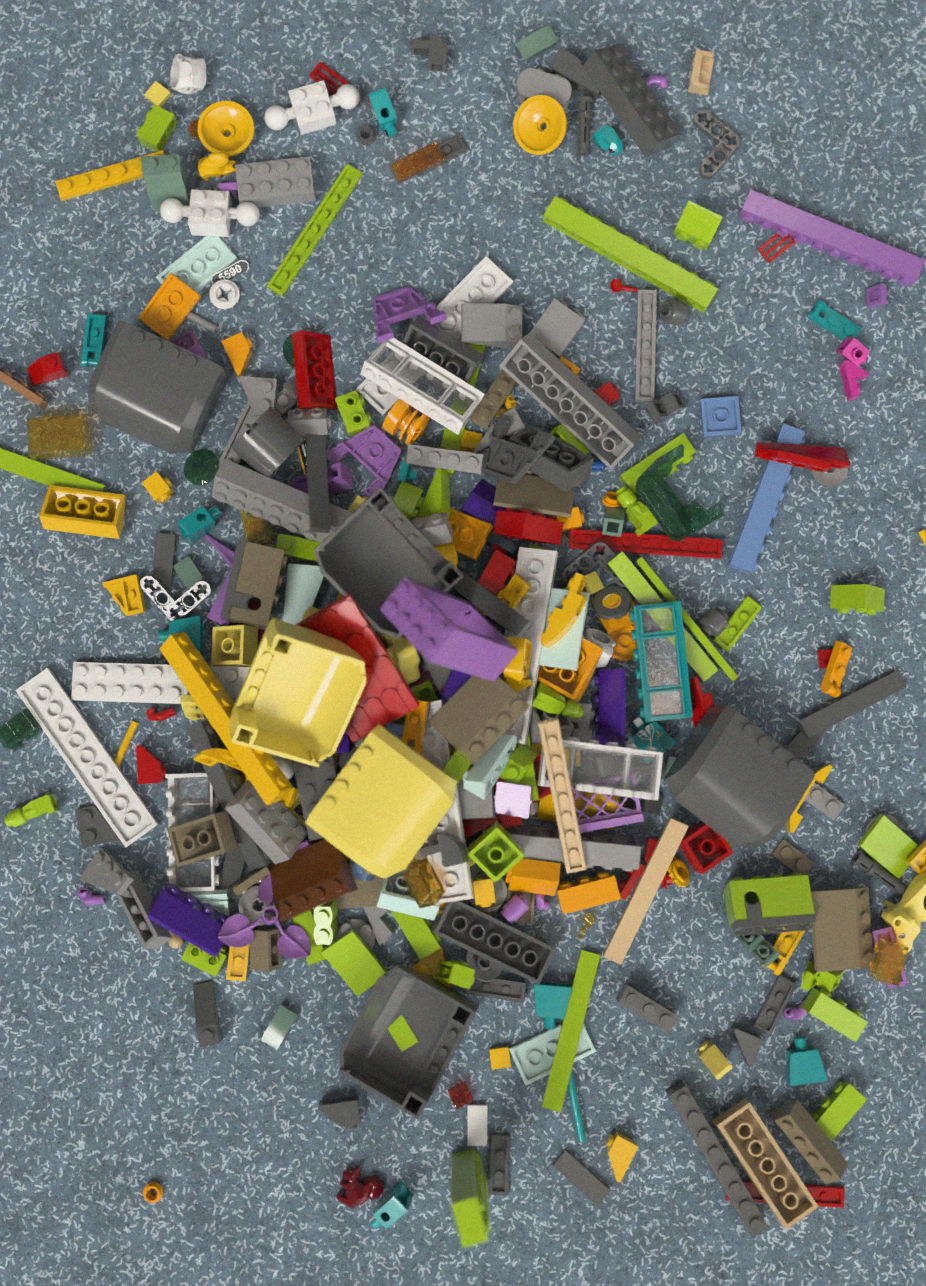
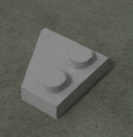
(260, 393)

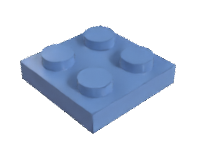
(720, 416)

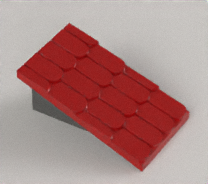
(385, 691)

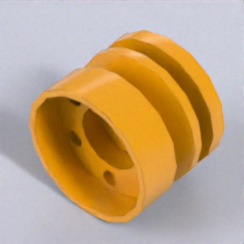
(405, 420)

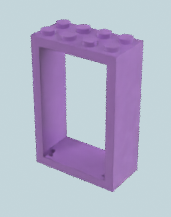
(447, 631)

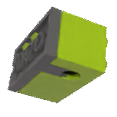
(775, 907)

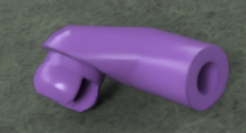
(89, 898)
(794, 1013)

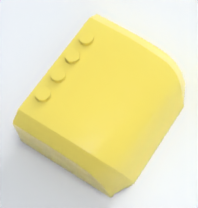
(297, 694)
(384, 804)

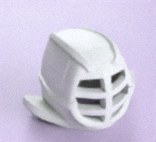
(188, 74)
(602, 640)

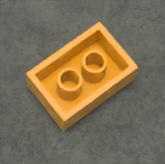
(587, 892)

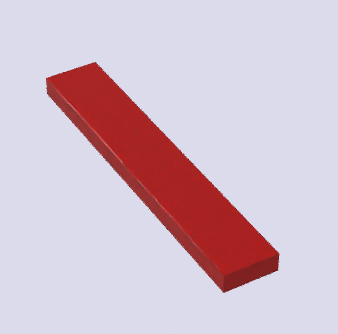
(822, 1194)

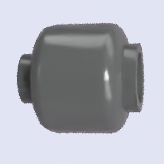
(674, 312)
(714, 622)

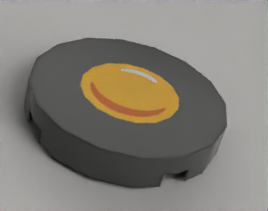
(612, 602)

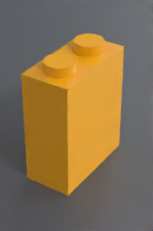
(534, 877)

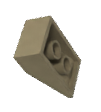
(202, 838)

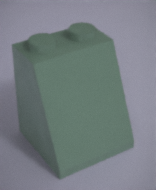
(165, 178)

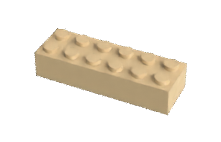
(765, 1164)

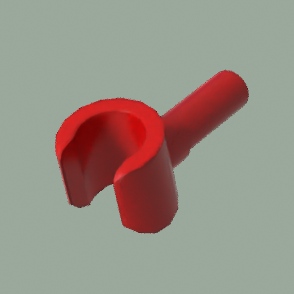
(616, 286)

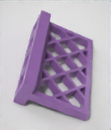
(608, 819)

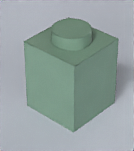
(613, 521)

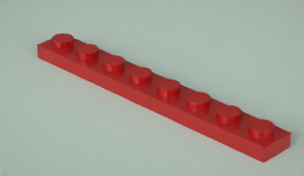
(648, 544)

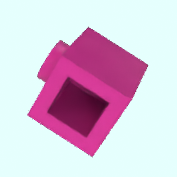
(853, 351)

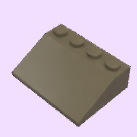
(535, 495)
(478, 716)
(842, 929)

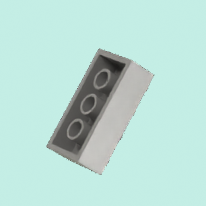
(276, 182)
(269, 826)

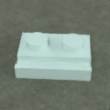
(217, 899)

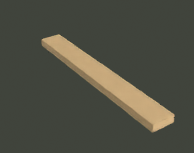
(562, 795)
(645, 890)

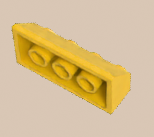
(83, 512)
(547, 812)

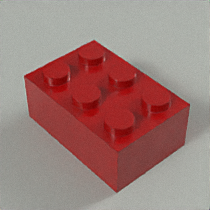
(528, 526)

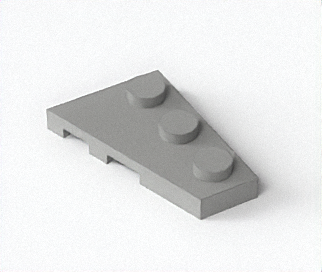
(107, 873)

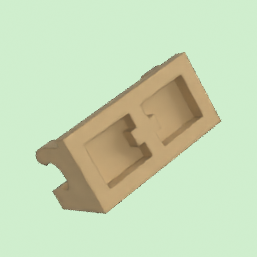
(701, 72)

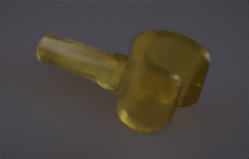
(588, 919)

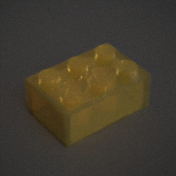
(59, 437)

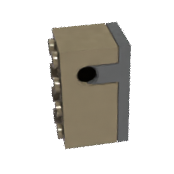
(253, 578)

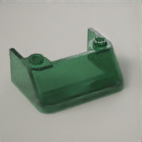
(664, 505)

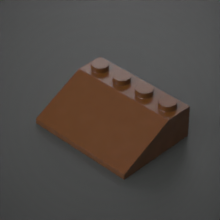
(310, 880)

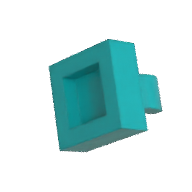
(405, 473)

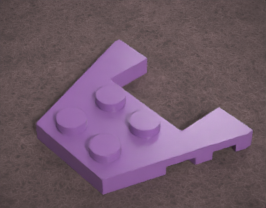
(401, 305)
(373, 451)

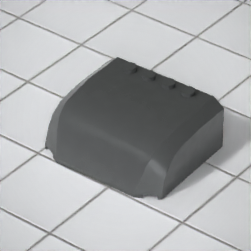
(154, 389)
(375, 553)
(737, 778)
(435, 1017)

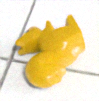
(215, 165)

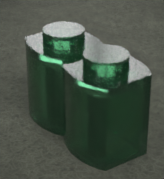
(18, 730)

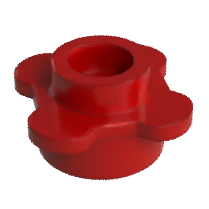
(667, 880)

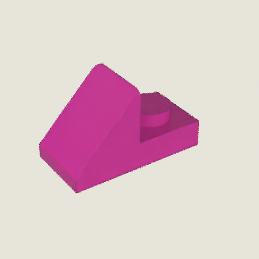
(850, 374)

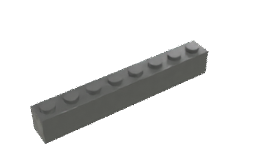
(226, 783)
(717, 1159)

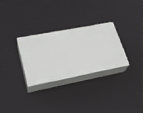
(477, 1125)

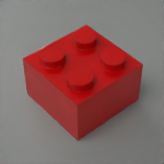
(704, 847)

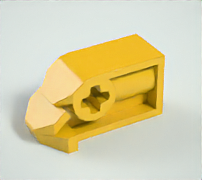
(517, 671)

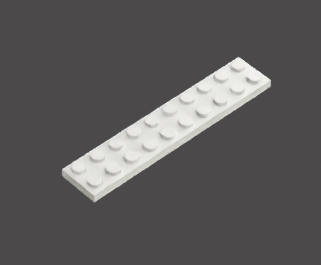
(482, 285)
(539, 569)
(142, 682)
(87, 757)
(455, 878)

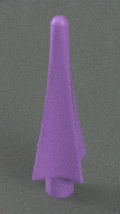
(226, 553)

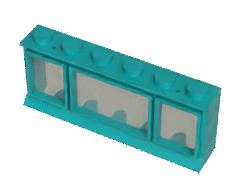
(661, 661)

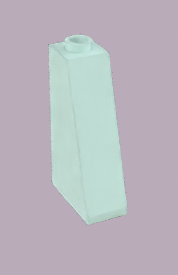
(302, 590)

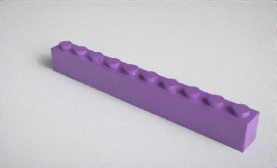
(831, 238)

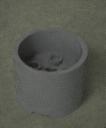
(267, 442)

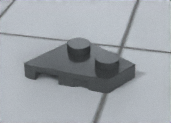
(94, 827)

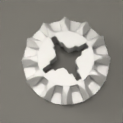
(227, 286)

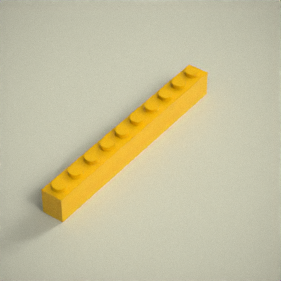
(217, 708)

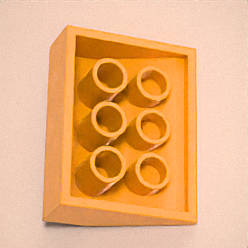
(572, 682)

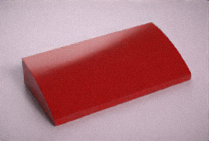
(314, 370)

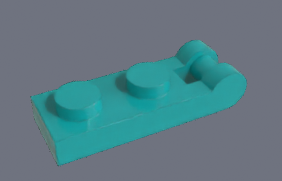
(833, 321)
(94, 339)

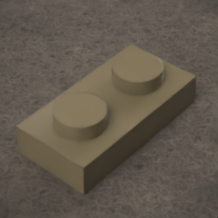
(792, 858)

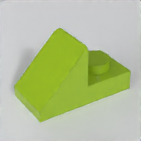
(425, 692)
(519, 764)

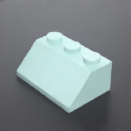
(490, 767)
(397, 897)

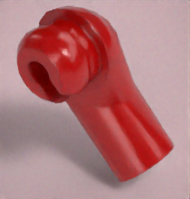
(153, 715)

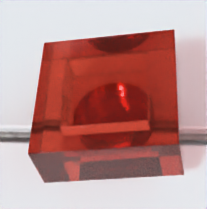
(460, 1095)

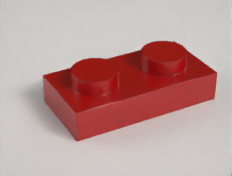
(626, 886)

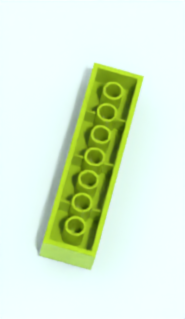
(470, 1197)

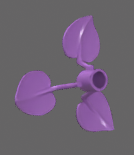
(238, 933)

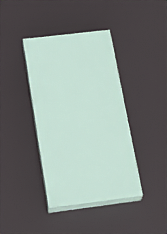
(201, 263)
(567, 650)
(536, 1054)

